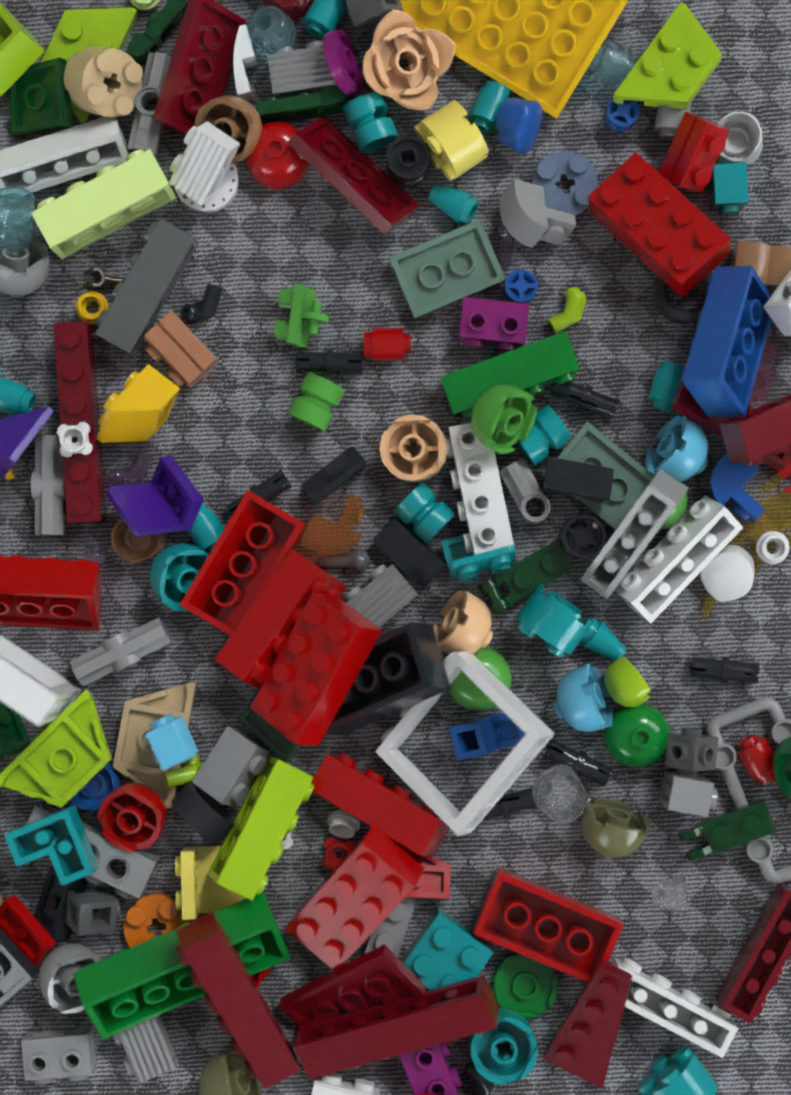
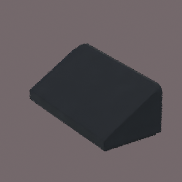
(334, 475)
(578, 479)
(53, 904)

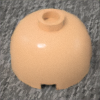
(413, 448)
(464, 624)

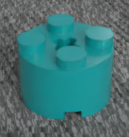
(554, 621)
(511, 1062)
(678, 1075)

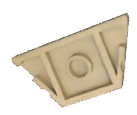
(133, 753)

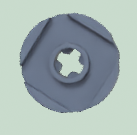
(576, 169)

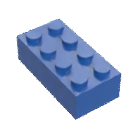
(728, 342)

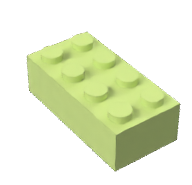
(103, 204)

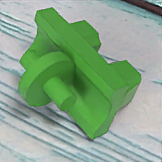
(304, 316)

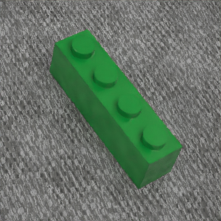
(524, 367)

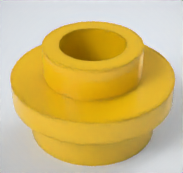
(85, 300)

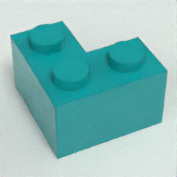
(60, 837)

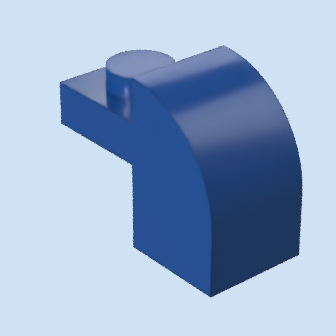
(727, 487)
(484, 735)

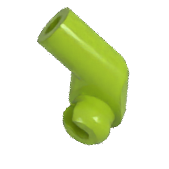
(572, 312)

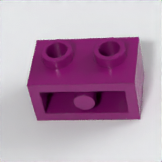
(493, 323)
(430, 1071)

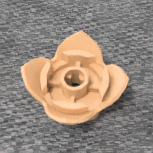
(427, 53)

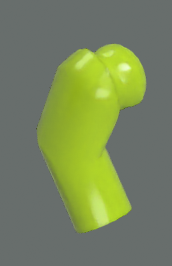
(184, 774)

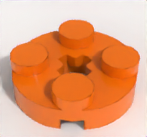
(144, 910)

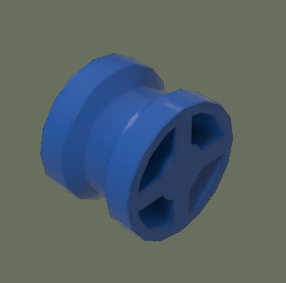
(628, 111)
(520, 281)

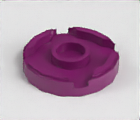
(340, 58)

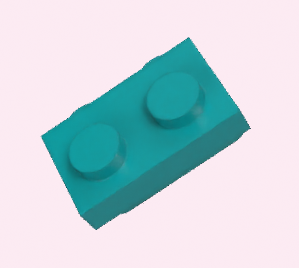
(468, 566)

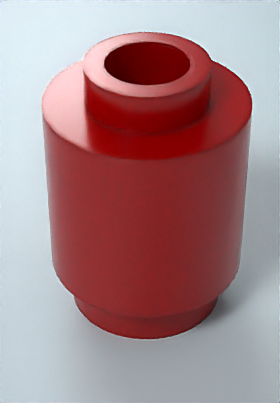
(387, 344)
(757, 758)

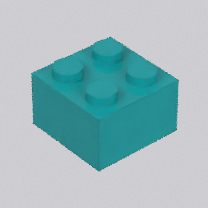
(446, 952)

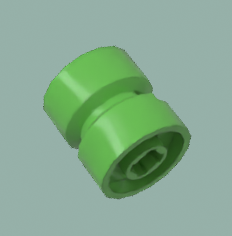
(316, 401)

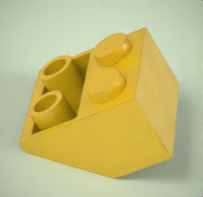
(138, 409)

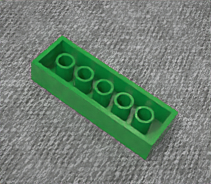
(153, 980)

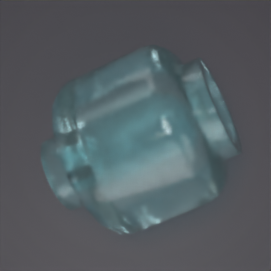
(271, 29)
(611, 64)

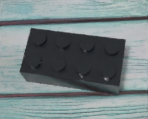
(396, 675)

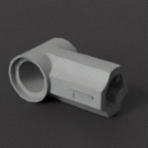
(524, 489)

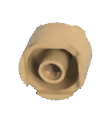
(103, 81)

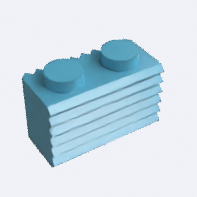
(171, 741)

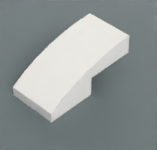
(243, 58)

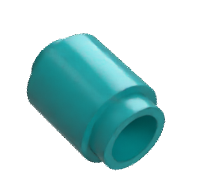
(324, 16)
(487, 106)
(665, 385)
(15, 397)
(206, 529)

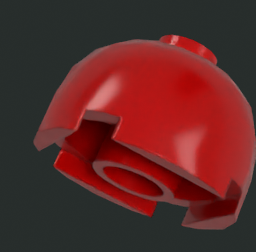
(274, 160)
(132, 816)

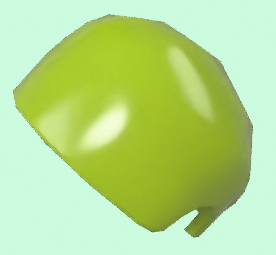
(626, 684)

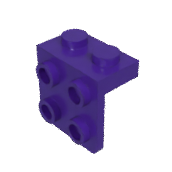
(158, 506)

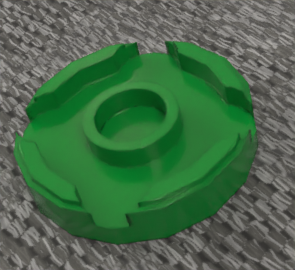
(524, 985)

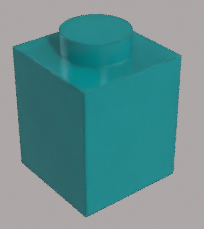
(728, 188)

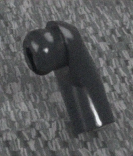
(204, 309)
(481, 1085)

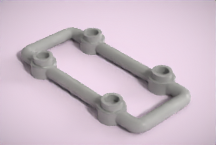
(762, 848)

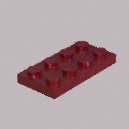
(198, 64)
(353, 174)

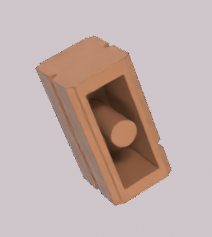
(180, 350)

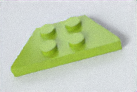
(90, 28)
(672, 65)
(62, 756)

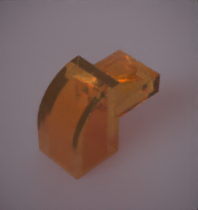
(334, 538)

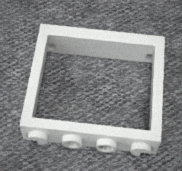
(32, 686)
(504, 776)

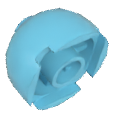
(680, 451)
(582, 700)

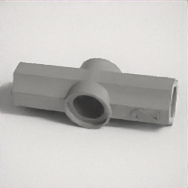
(145, 131)
(48, 486)
(121, 651)

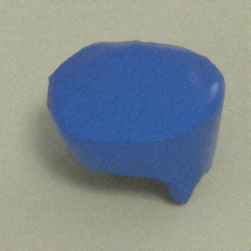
(519, 123)
(97, 789)

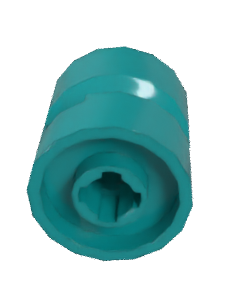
(369, 118)
(545, 434)
(424, 512)

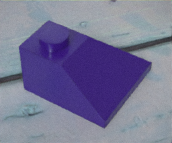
(17, 433)

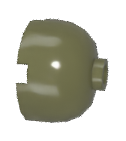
(612, 828)
(227, 1076)

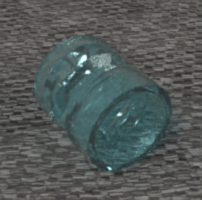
(16, 220)

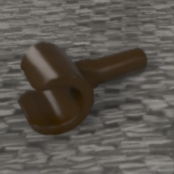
(100, 279)

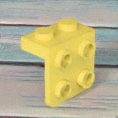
(198, 890)

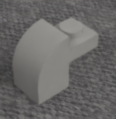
(529, 219)

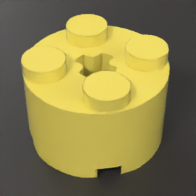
(452, 140)

